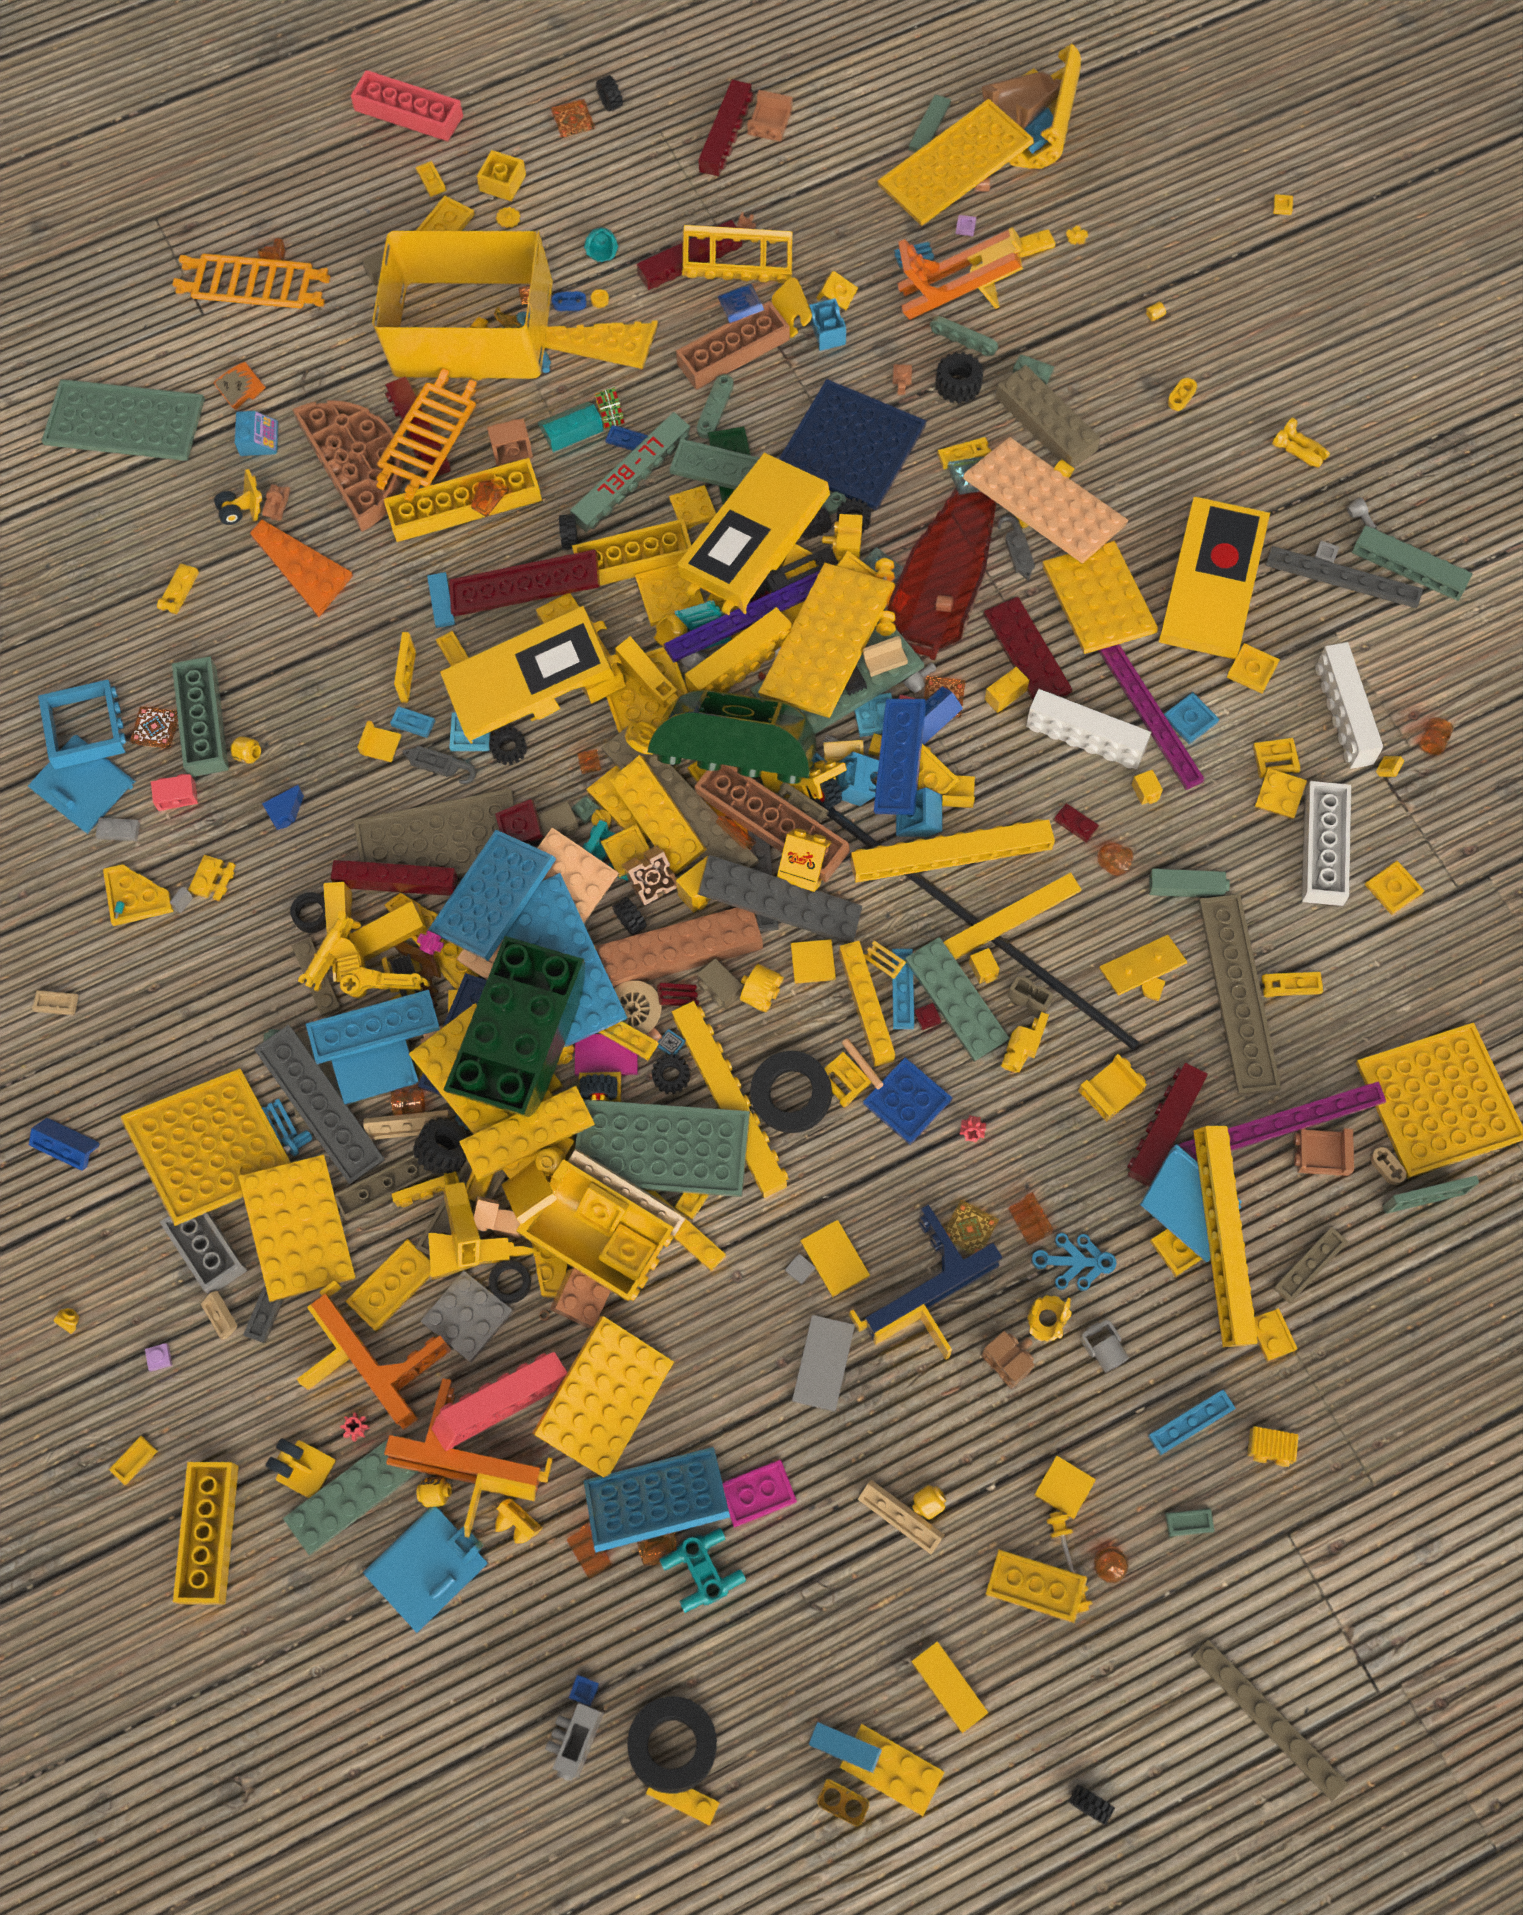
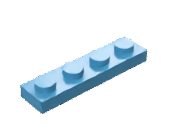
(903, 993)
(1191, 1422)

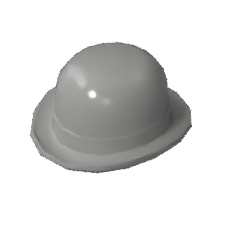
(694, 659)

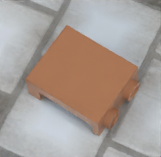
(770, 115)
(1324, 1152)

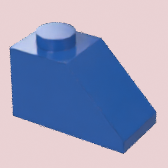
(284, 807)

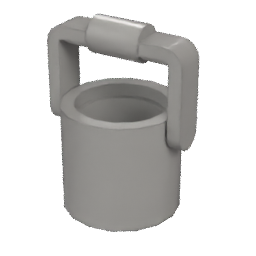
(1109, 1351)

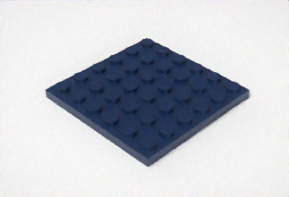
(853, 443)

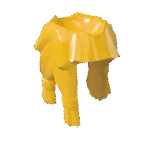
(1061, 1311)

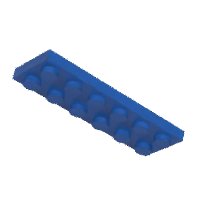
(900, 756)

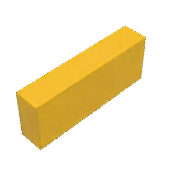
(388, 930)
(949, 1687)

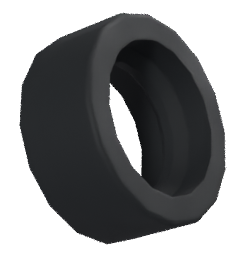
(299, 903)
(505, 1265)

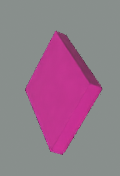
(604, 1055)
(758, 1493)

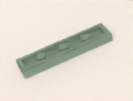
(930, 122)

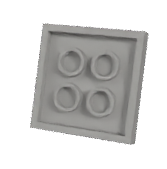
(467, 1316)

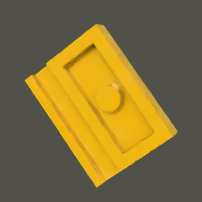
(1273, 1335)

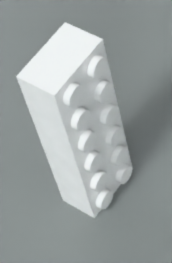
(1349, 705)
(1088, 729)
(1326, 843)

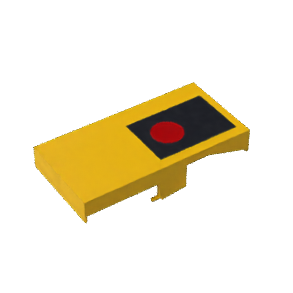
(1214, 578)

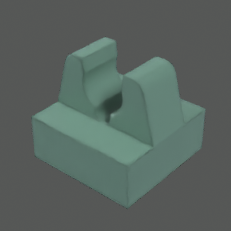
(585, 808)

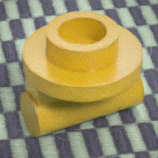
(67, 1319)

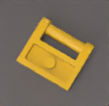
(1276, 751)
(850, 1076)

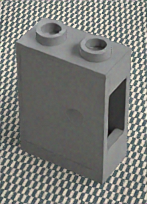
(576, 1741)

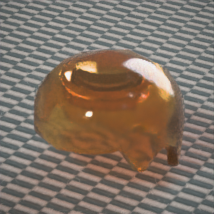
(1111, 1564)

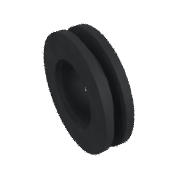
(772, 1069)
(672, 1709)

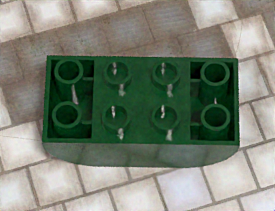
(737, 733)
(518, 1028)

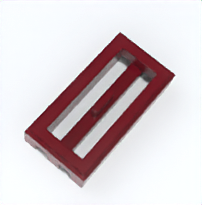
(675, 988)

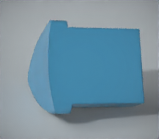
(465, 1547)

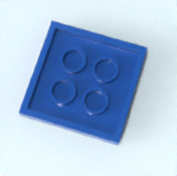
(907, 1101)

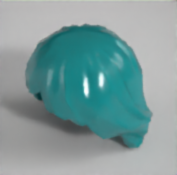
(601, 244)

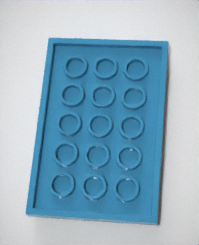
(492, 894)
(655, 1499)

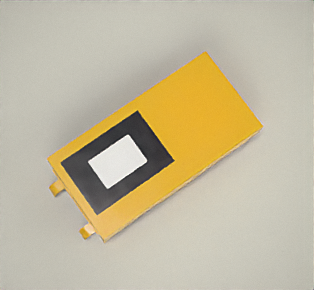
(753, 531)
(528, 673)

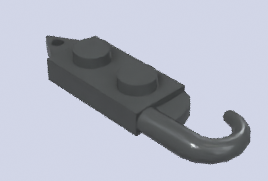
(1018, 547)
(438, 763)

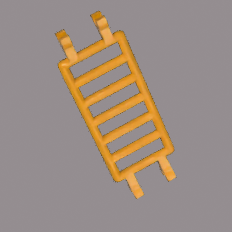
(200, 264)
(413, 412)

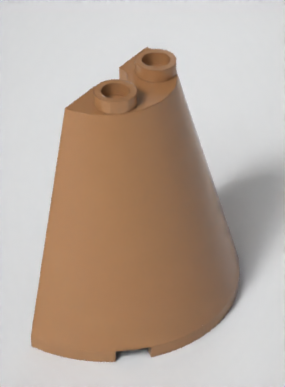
(1023, 96)

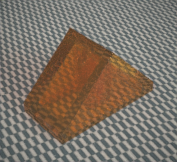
(488, 496)

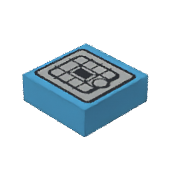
(670, 1043)

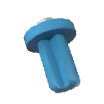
(297, 1142)

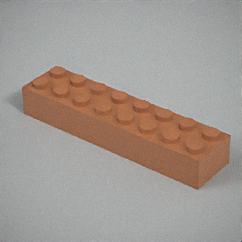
(766, 813)
(681, 946)

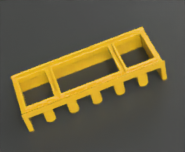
(743, 272)

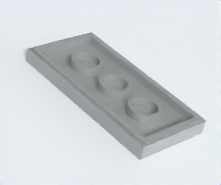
(823, 1363)

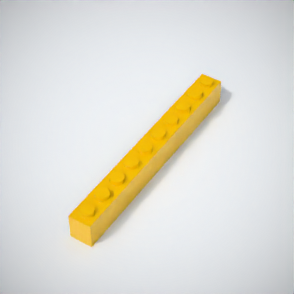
(951, 850)
(727, 1096)
(1225, 1236)

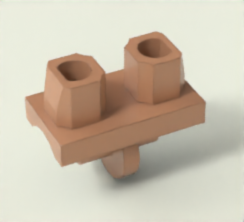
(276, 502)

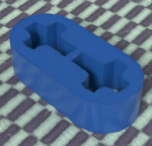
(569, 301)

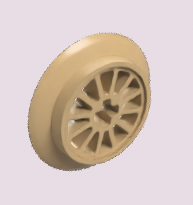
(643, 990)

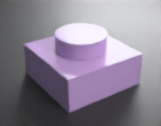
(966, 225)
(158, 1357)

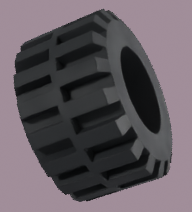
(961, 365)
(435, 1157)

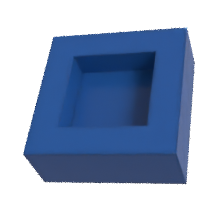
(584, 1690)

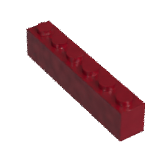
(725, 128)
(668, 264)
(402, 397)
(395, 877)
(1167, 1124)

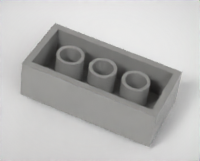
(205, 1251)

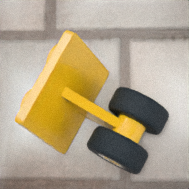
(231, 506)
(301, 1467)

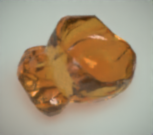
(1115, 858)

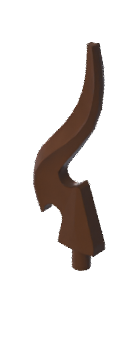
(429, 966)

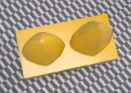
(512, 1514)

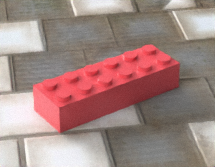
(407, 105)
(498, 1400)

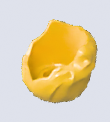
(669, 628)

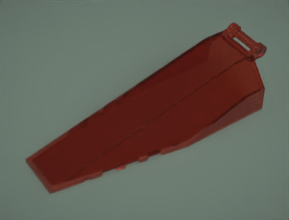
(944, 562)

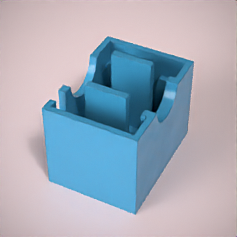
(828, 324)
(856, 780)

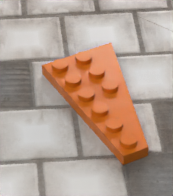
(305, 569)

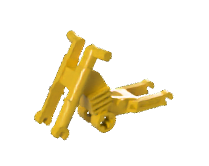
(352, 965)

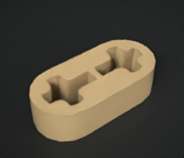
(1388, 1165)

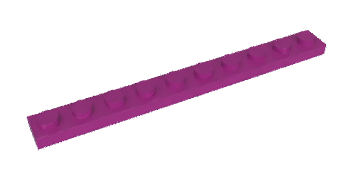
(1152, 716)
(1299, 1117)

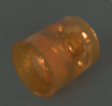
(1436, 736)
(407, 1101)

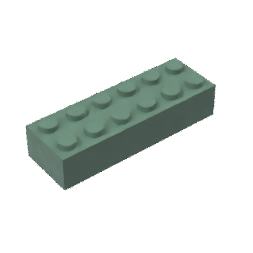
(200, 716)

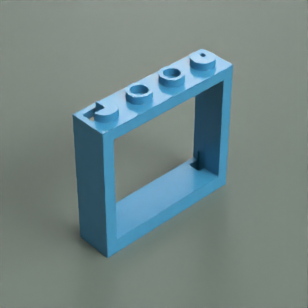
(86, 752)

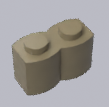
(1025, 993)

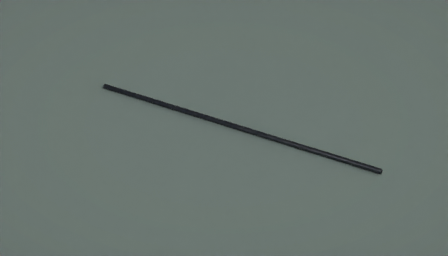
(999, 941)

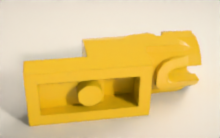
(1024, 1044)

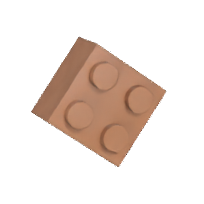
(509, 441)
(580, 1298)

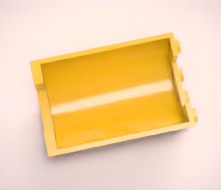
(1061, 110)
(579, 1243)

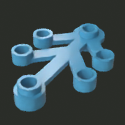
(1077, 1261)

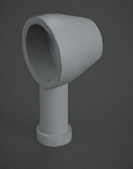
(1359, 509)
(916, 681)

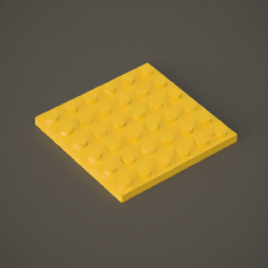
(1442, 1100)
(202, 1143)

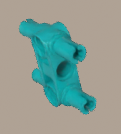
(702, 1570)

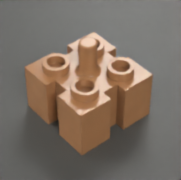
(650, 875)
(1009, 1360)

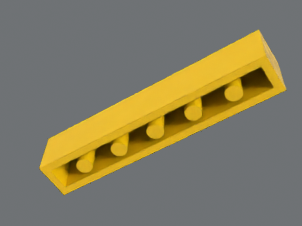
(866, 1003)

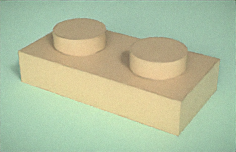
(219, 1315)

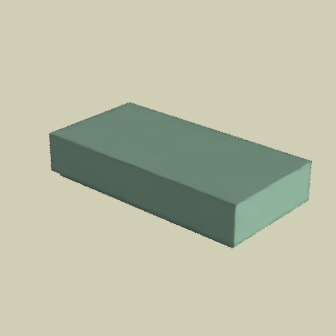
(1189, 1522)

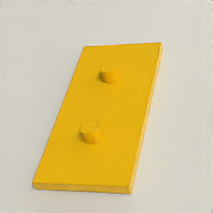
(1143, 965)

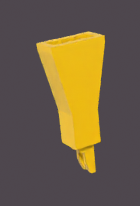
(643, 671)
(337, 898)
(462, 1223)
(491, 1251)

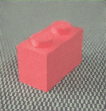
(174, 792)

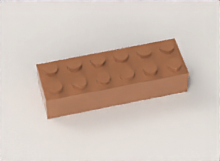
(732, 346)

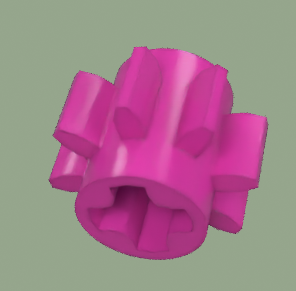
(430, 942)

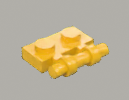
(207, 875)

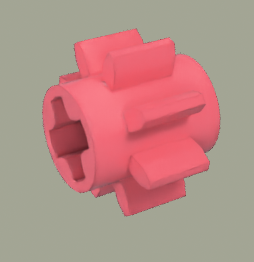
(973, 1128)
(350, 1422)

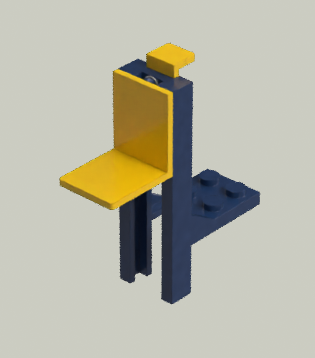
(914, 1304)

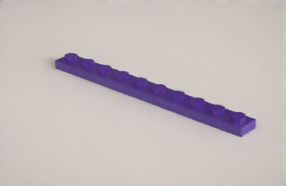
(737, 620)

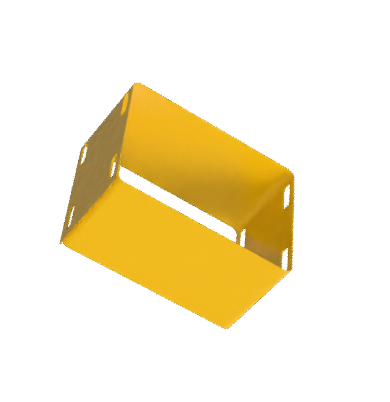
(463, 259)

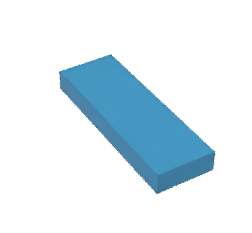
(440, 599)
(845, 1747)

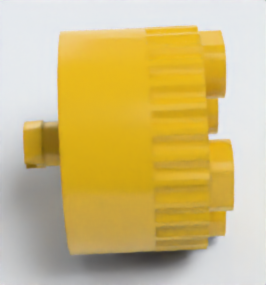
(761, 987)

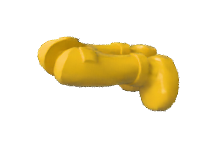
(1300, 446)

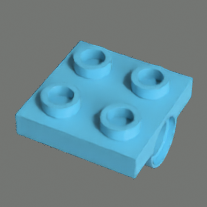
(871, 715)
(459, 741)

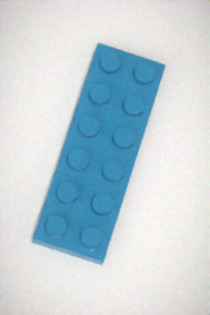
(372, 1026)

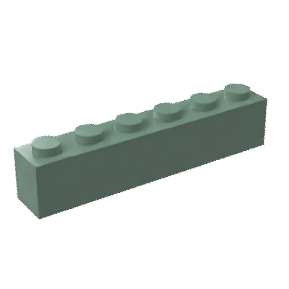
(1412, 563)

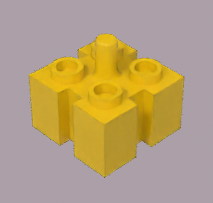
(847, 536)

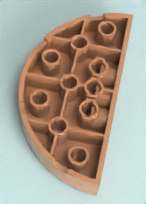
(349, 446)

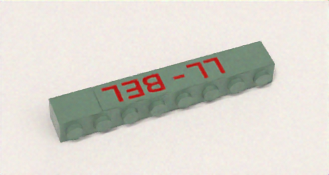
(630, 472)

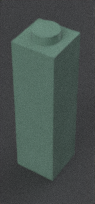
(1188, 883)

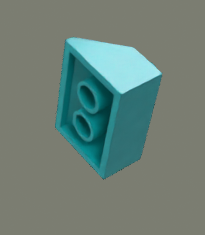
(571, 426)

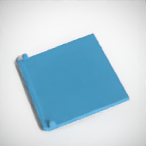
(84, 789)
(374, 1071)
(1178, 1201)
(421, 1571)

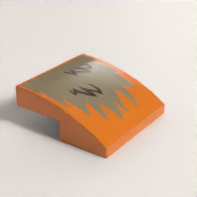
(239, 385)

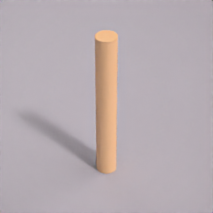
(862, 1063)

